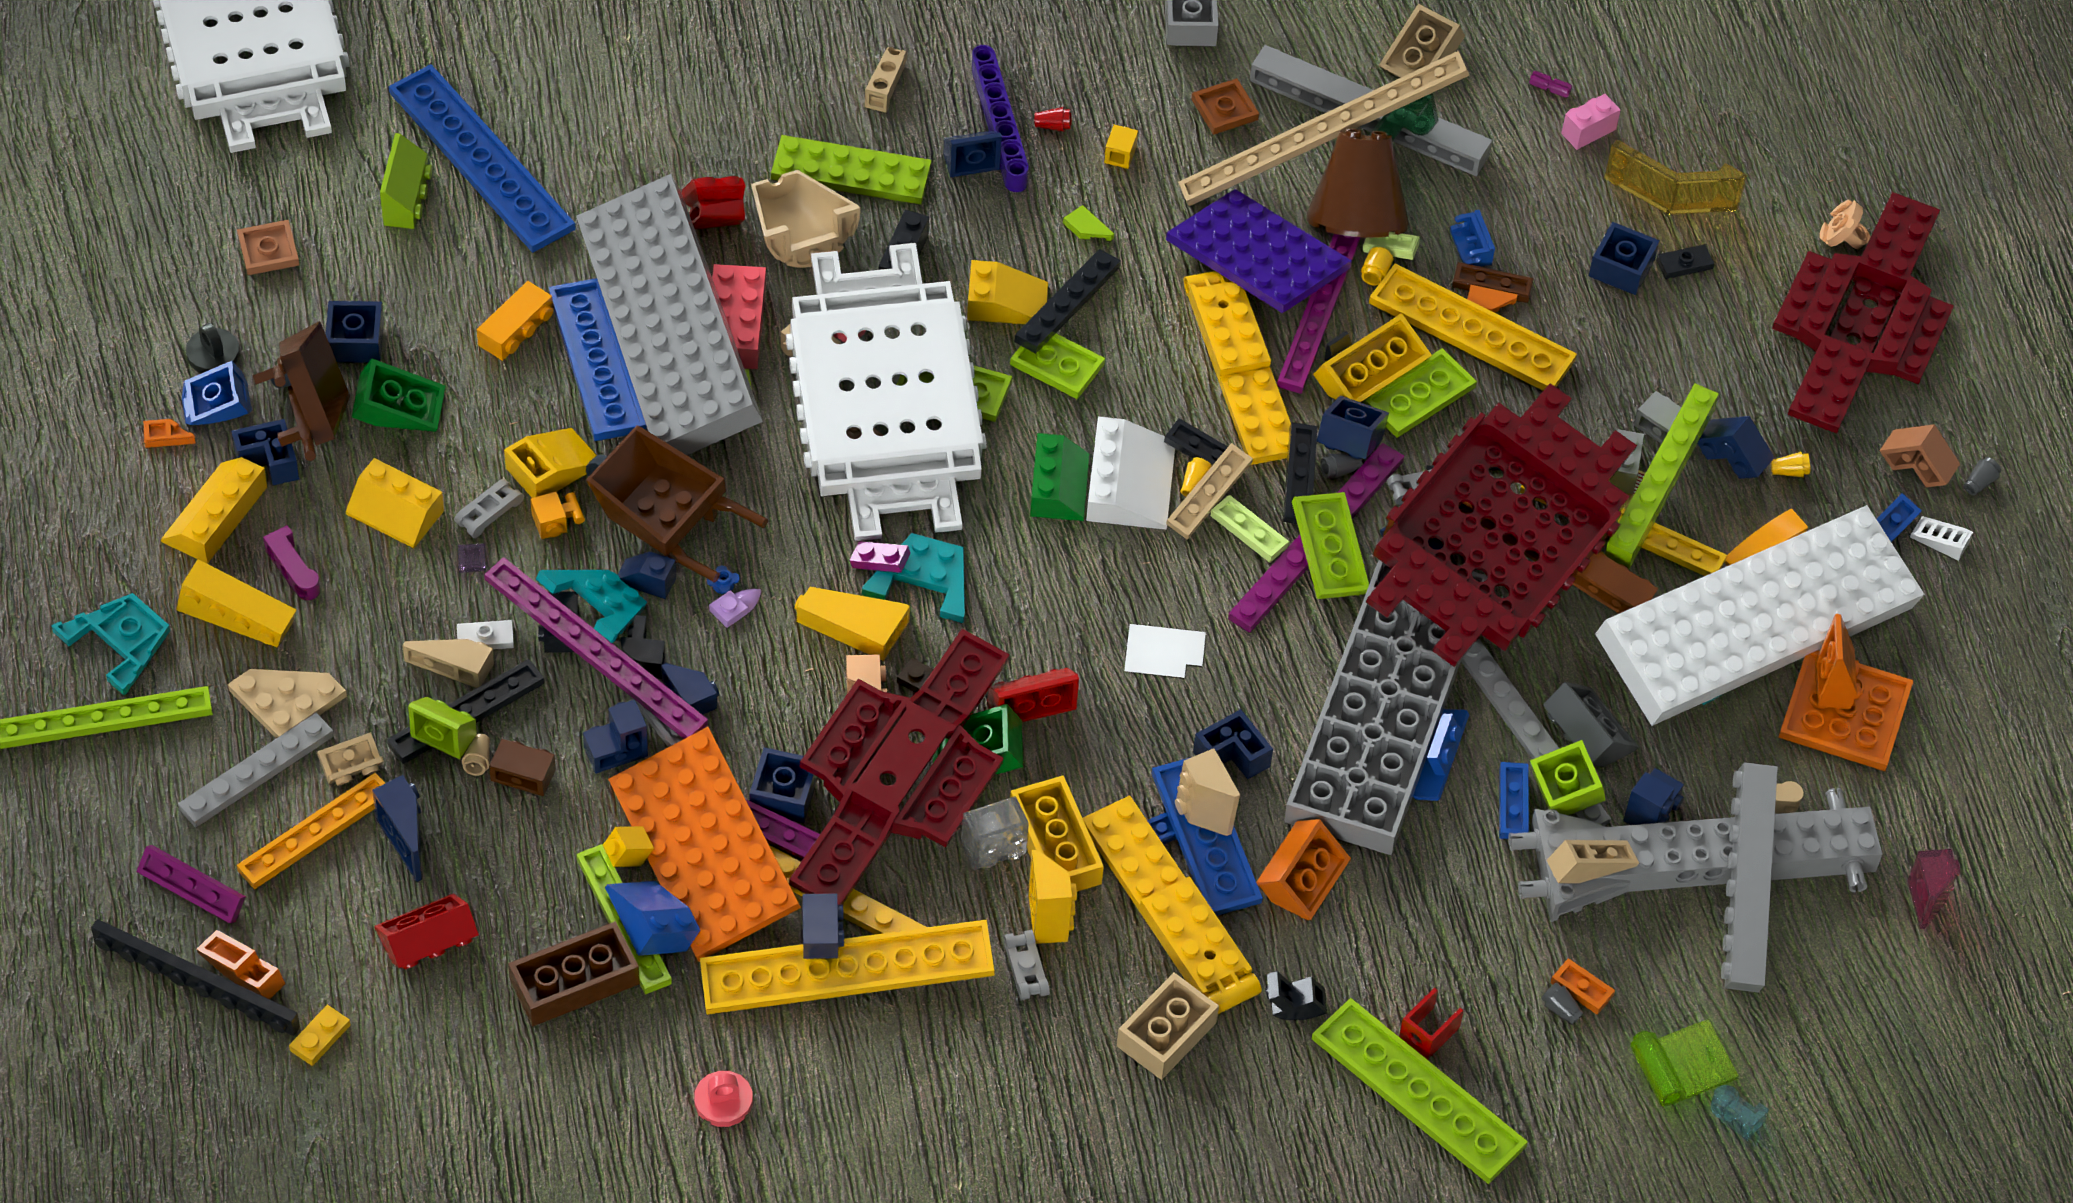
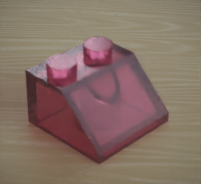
(1931, 882)

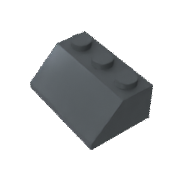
(1588, 719)

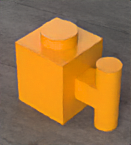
(551, 514)

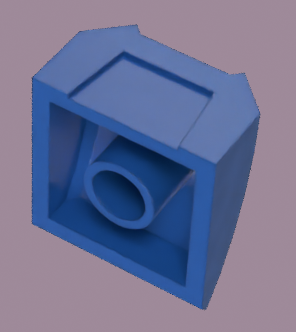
(216, 395)

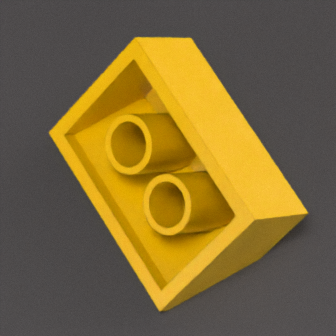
(395, 503)
(1050, 900)

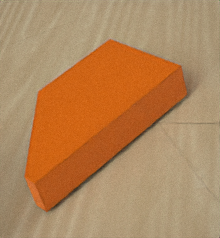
(1491, 298)
(165, 433)

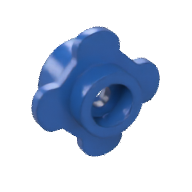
(724, 586)

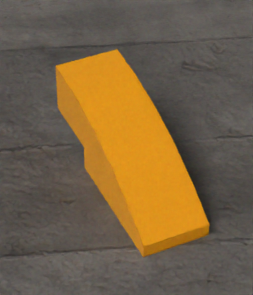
(1774, 532)

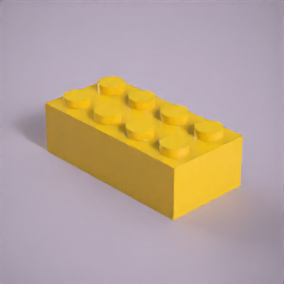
(1060, 830)

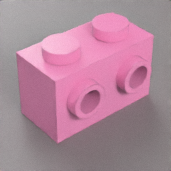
(1590, 121)

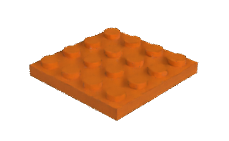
(1856, 734)

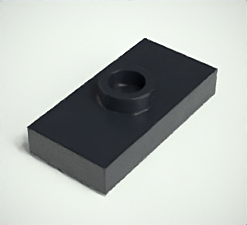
(1685, 261)

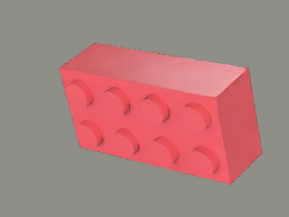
(743, 300)

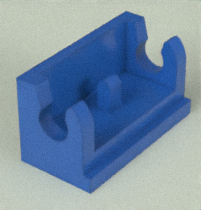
(1473, 239)

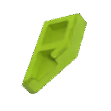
(1086, 225)

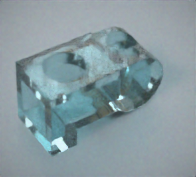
(1737, 1112)

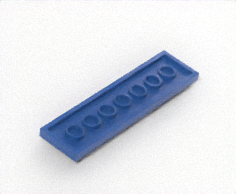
(596, 359)

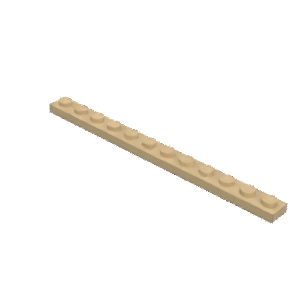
(1323, 128)

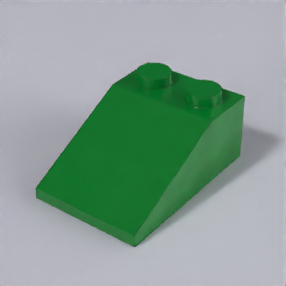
(397, 398)
(998, 731)

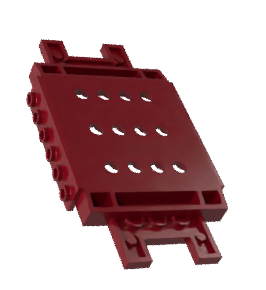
(1552, 465)

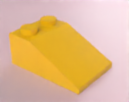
(1003, 293)

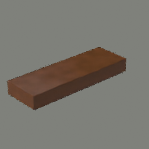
(1474, 275)

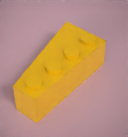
(234, 605)

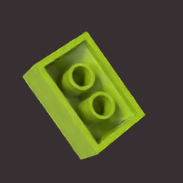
(404, 184)

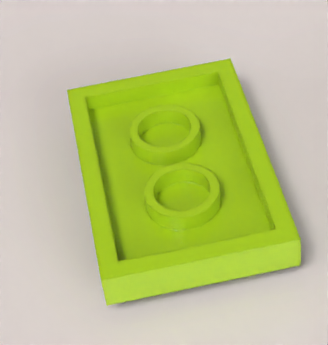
(1060, 365)

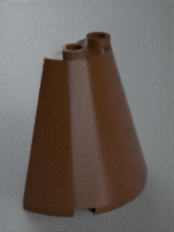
(1360, 188)

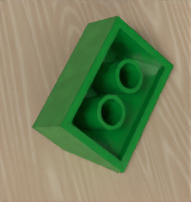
(1059, 478)

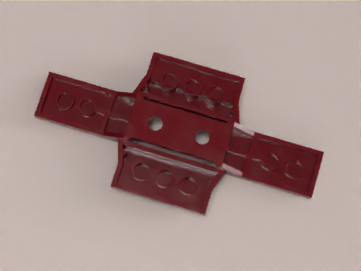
(1878, 275)
(872, 739)

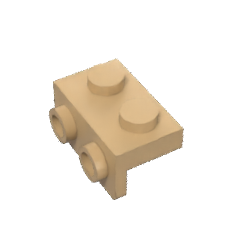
(349, 759)

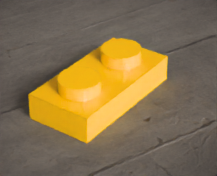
(319, 1035)

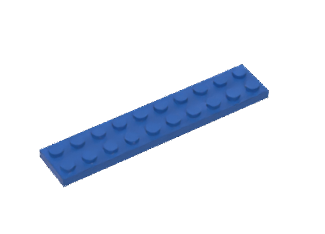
(482, 158)

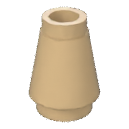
(477, 756)

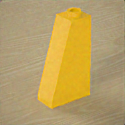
(854, 619)

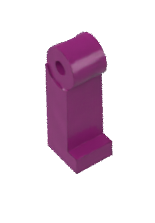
(280, 548)

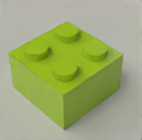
(1568, 779)

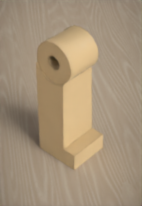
(885, 79)

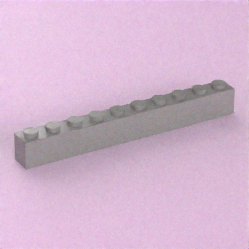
(1328, 91)

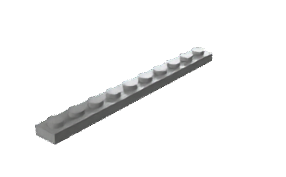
(1518, 714)

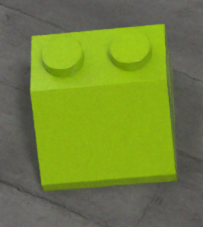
(441, 726)

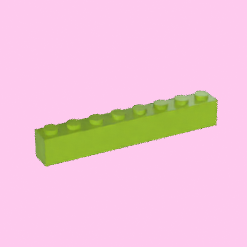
(1662, 475)

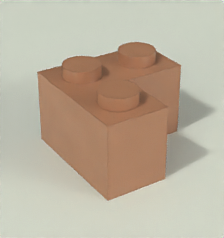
(1922, 450)

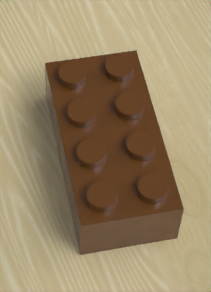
(574, 973)

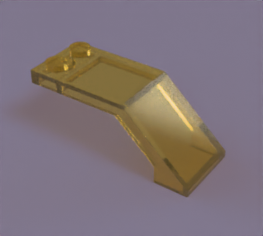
(1672, 190)

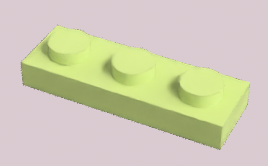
(1249, 528)

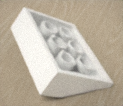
(1130, 475)

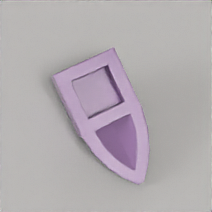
(734, 606)

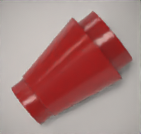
(1054, 119)

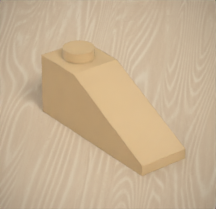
(455, 659)
(1589, 859)

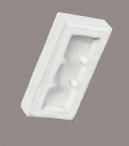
(493, 633)

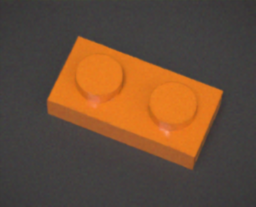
(1583, 986)

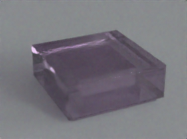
(471, 557)

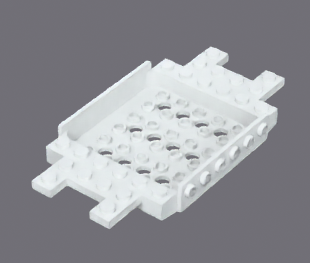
(266, 86)
(900, 468)

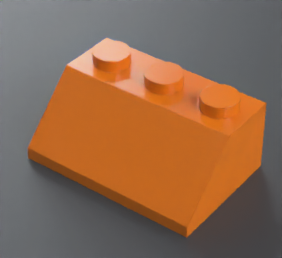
(1304, 868)

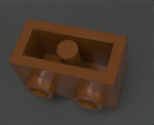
(522, 767)

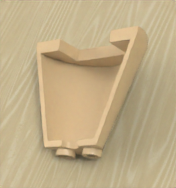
(803, 218)

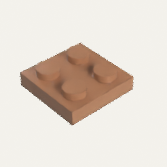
(268, 247)

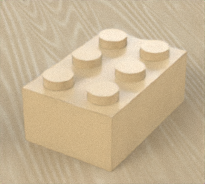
(1167, 1026)

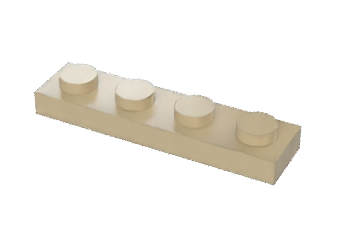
(1209, 491)

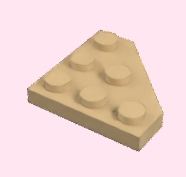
(285, 697)

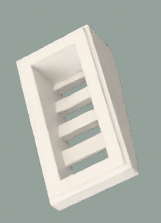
(1945, 546)

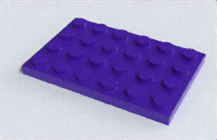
(1258, 250)

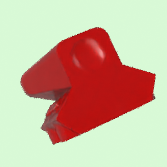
(715, 201)

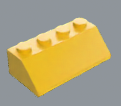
(1373, 361)
(217, 509)

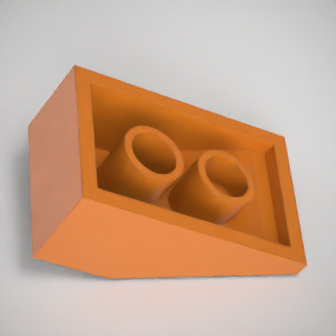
(1837, 668)

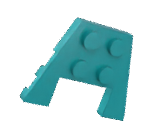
(930, 566)
(601, 590)
(127, 628)

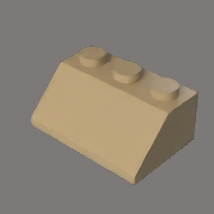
(1207, 793)

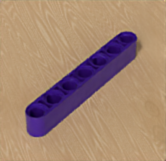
(1000, 117)

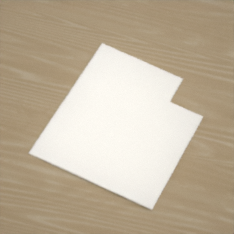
(1163, 650)

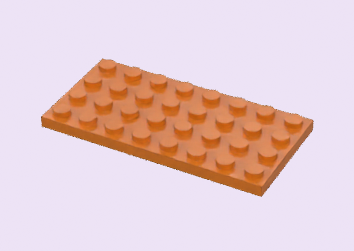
(705, 841)

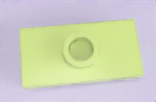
(1398, 245)

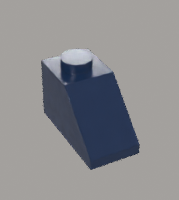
(649, 574)
(691, 687)

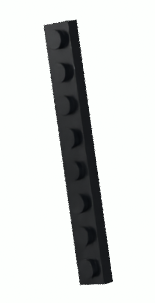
(201, 980)

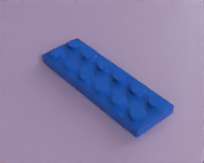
(1212, 858)

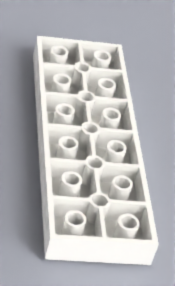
(1757, 614)

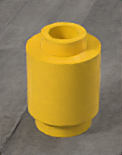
(1376, 265)

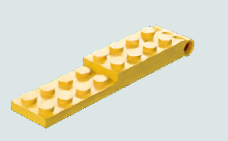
(1240, 364)
(1172, 905)

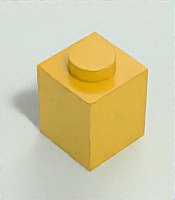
(1121, 146)
(628, 846)

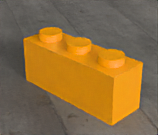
(515, 320)

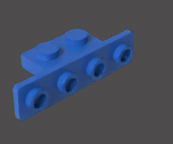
(1441, 755)

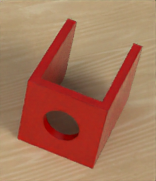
(1429, 1044)

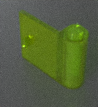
(1679, 1063)

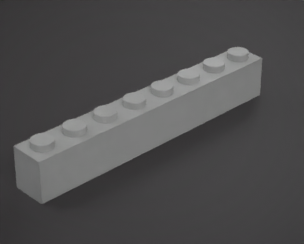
(1750, 877)

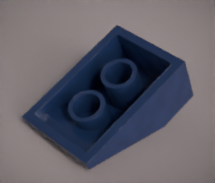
(399, 818)

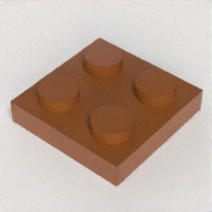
(1225, 106)

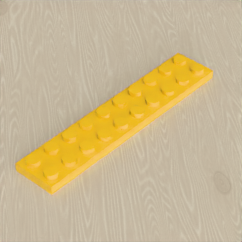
(862, 967)

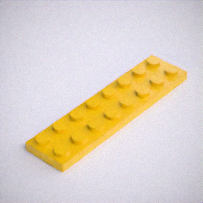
(1472, 328)

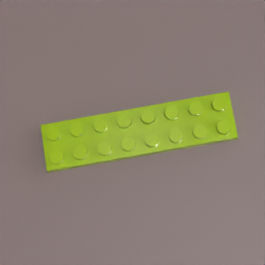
(1419, 1090)

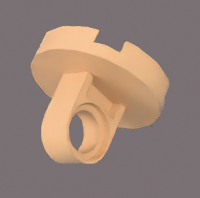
(1845, 226)

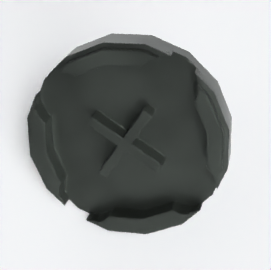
(211, 348)

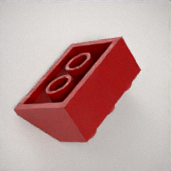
(1038, 694)
(427, 931)

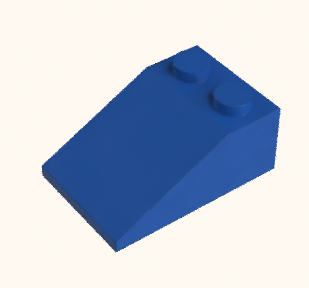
(653, 917)

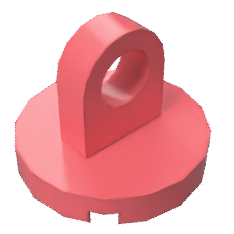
(723, 1098)

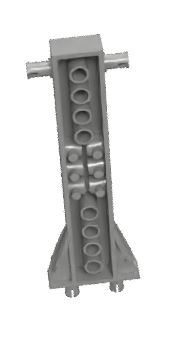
(1698, 852)

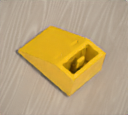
(548, 461)

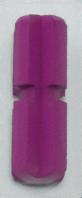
(1545, 82)

